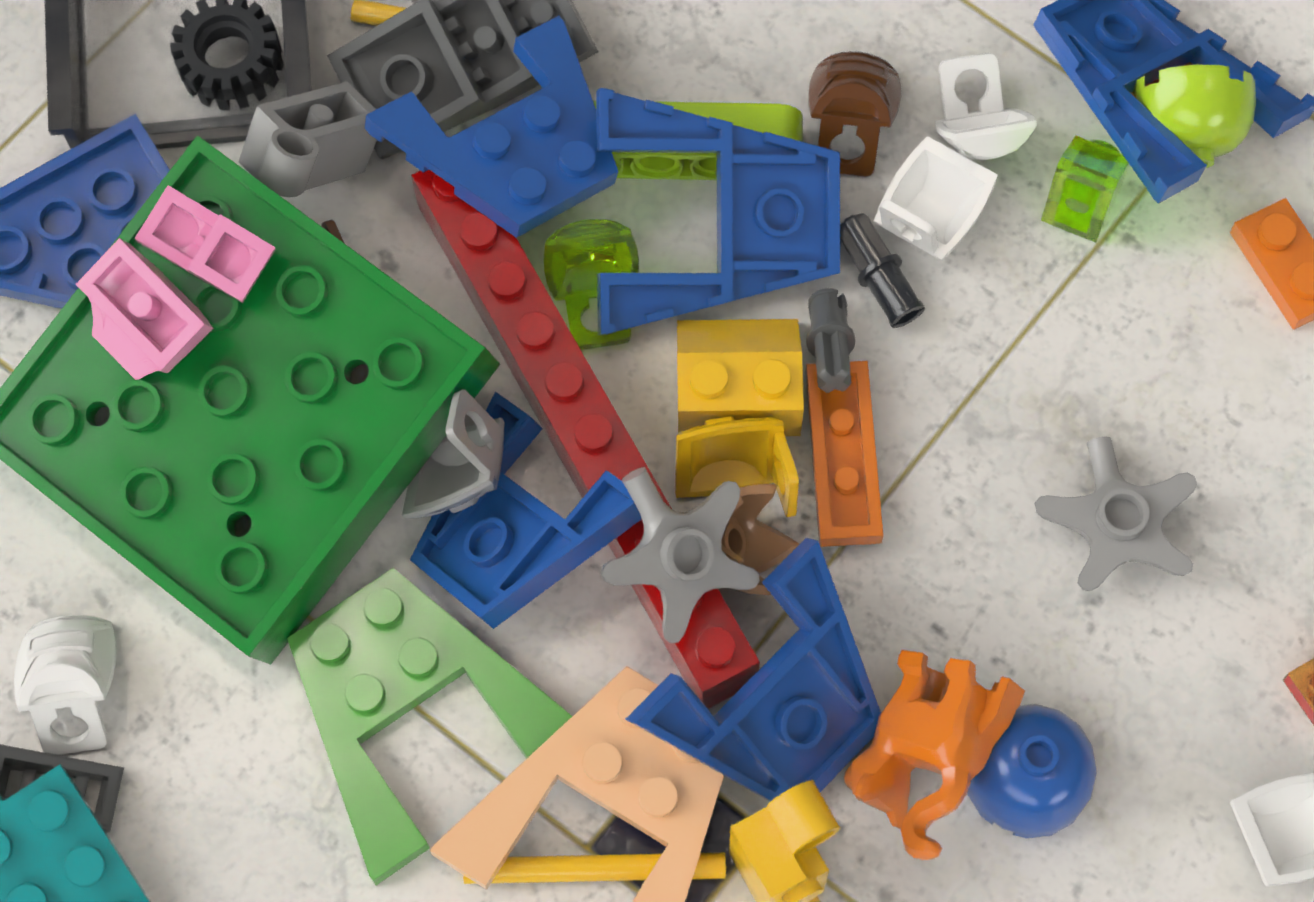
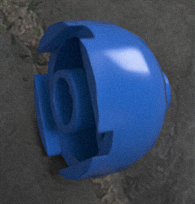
(1036, 774)

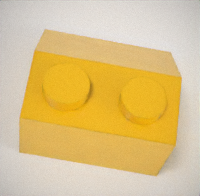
(740, 371)

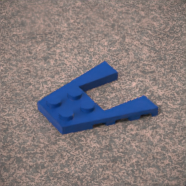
(1118, 41)
(772, 211)

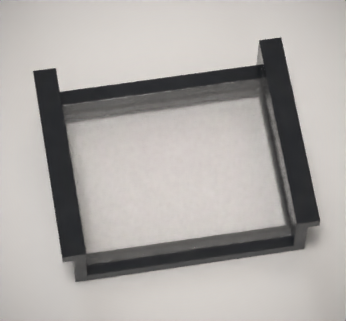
(118, 62)

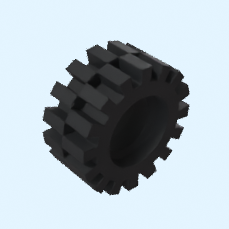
(235, 81)

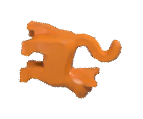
(933, 725)

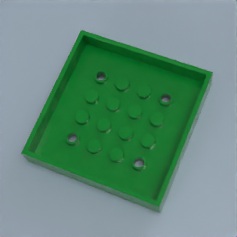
(247, 419)

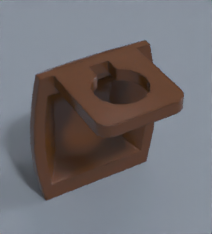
(855, 92)

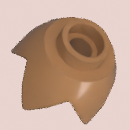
(752, 541)

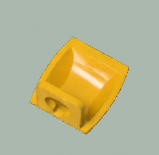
(736, 451)

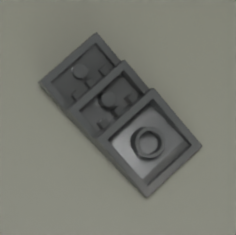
(452, 56)

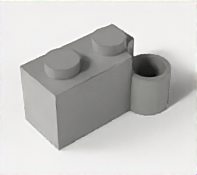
(309, 139)

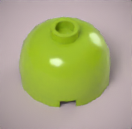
(1202, 107)

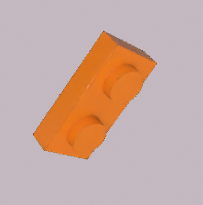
(1281, 257)

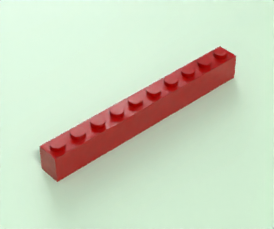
(573, 413)

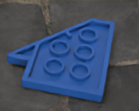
(73, 211)

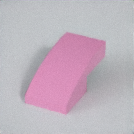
(205, 244)

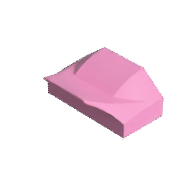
(140, 312)

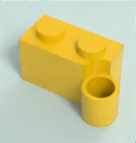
(779, 843)

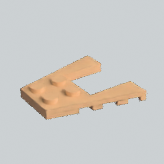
(614, 767)

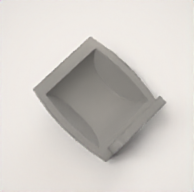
(461, 466)

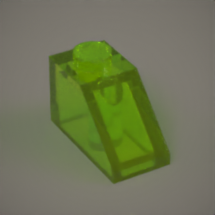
(1085, 187)

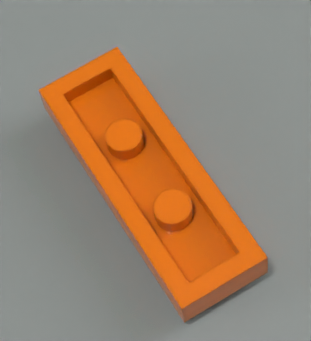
(844, 460)

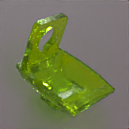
(571, 268)

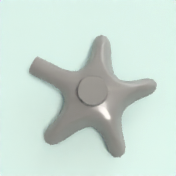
(1120, 518)
(680, 551)

